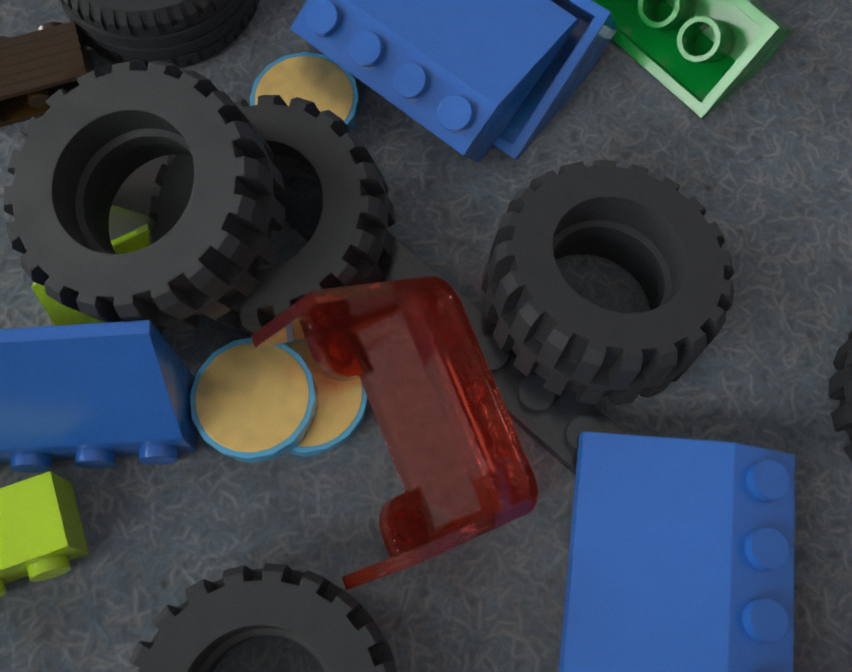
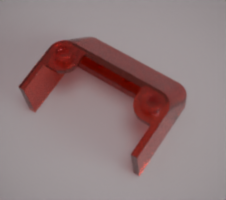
(432, 406)

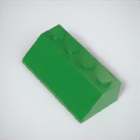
(698, 45)

